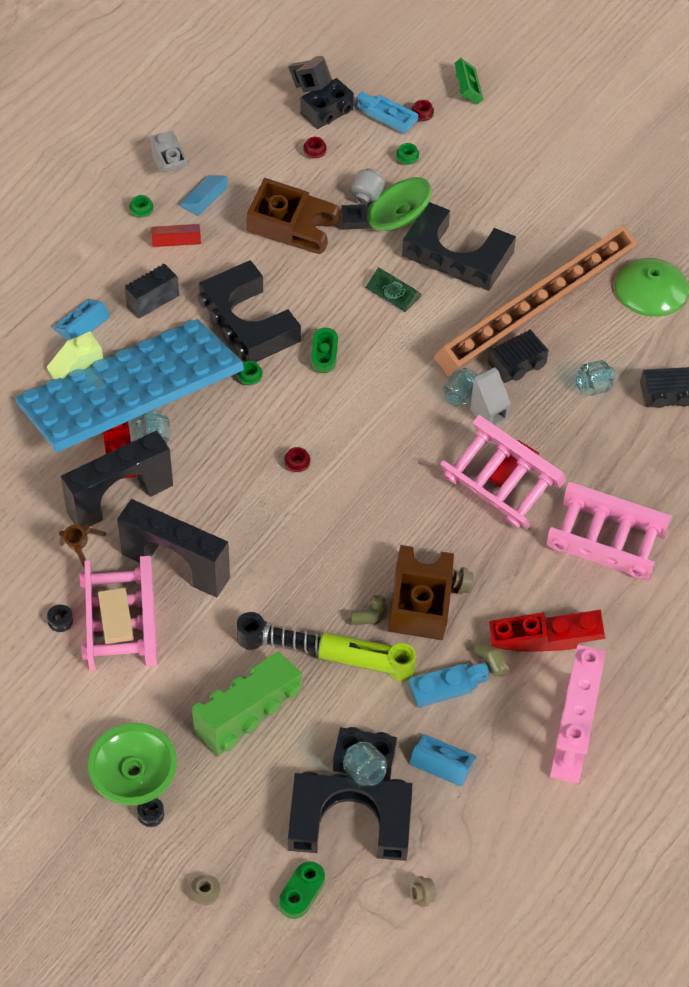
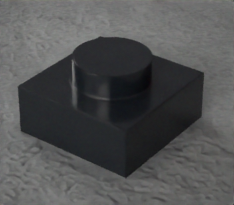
(354, 216)

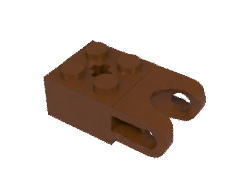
(291, 216)
(421, 595)

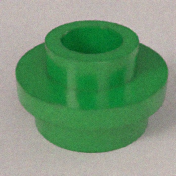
(407, 154)
(141, 206)
(253, 368)

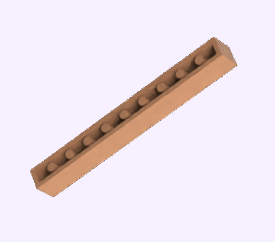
(535, 301)

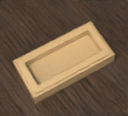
(115, 616)

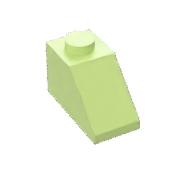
(75, 354)

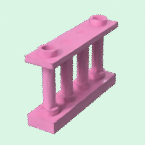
(526, 462)
(617, 510)
(144, 622)
(578, 714)

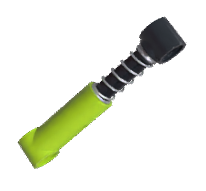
(330, 647)

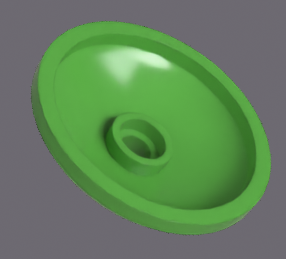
(400, 204)
(651, 287)
(129, 749)

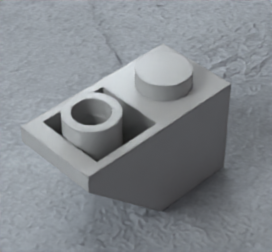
(167, 152)
(490, 397)

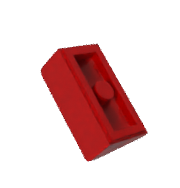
(176, 235)

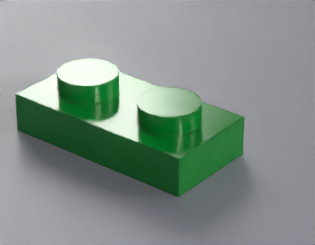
(468, 81)

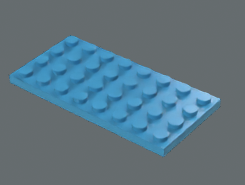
(128, 384)

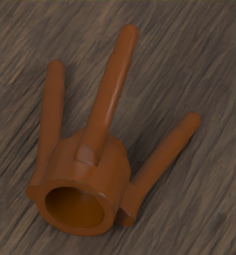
(77, 538)

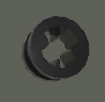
(62, 610)
(150, 820)

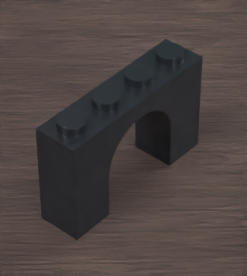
(476, 267)
(250, 338)
(86, 485)
(145, 528)
(317, 793)

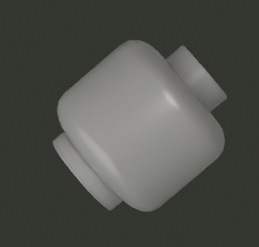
(367, 186)

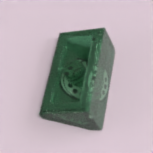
(393, 290)

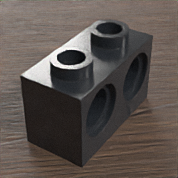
(327, 104)
(352, 735)

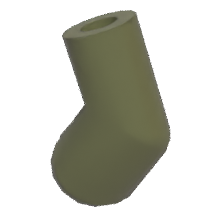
(373, 612)
(493, 658)

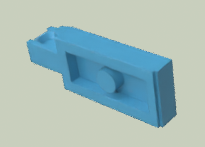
(387, 111)
(447, 683)

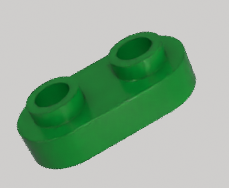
(324, 352)
(303, 888)

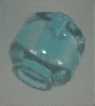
(595, 377)
(459, 387)
(151, 422)
(365, 764)

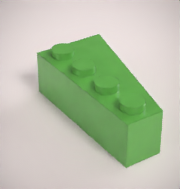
(245, 703)

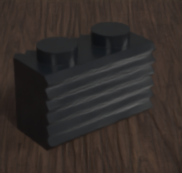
(151, 290)
(518, 356)
(665, 387)

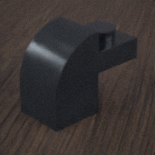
(311, 74)

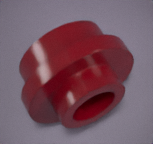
(423, 109)
(315, 147)
(294, 454)

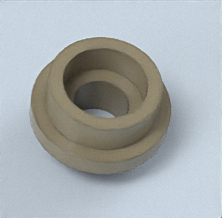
(462, 581)
(423, 891)
(205, 898)

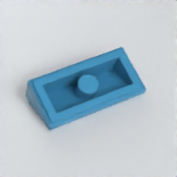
(205, 194)
(82, 319)
(442, 760)

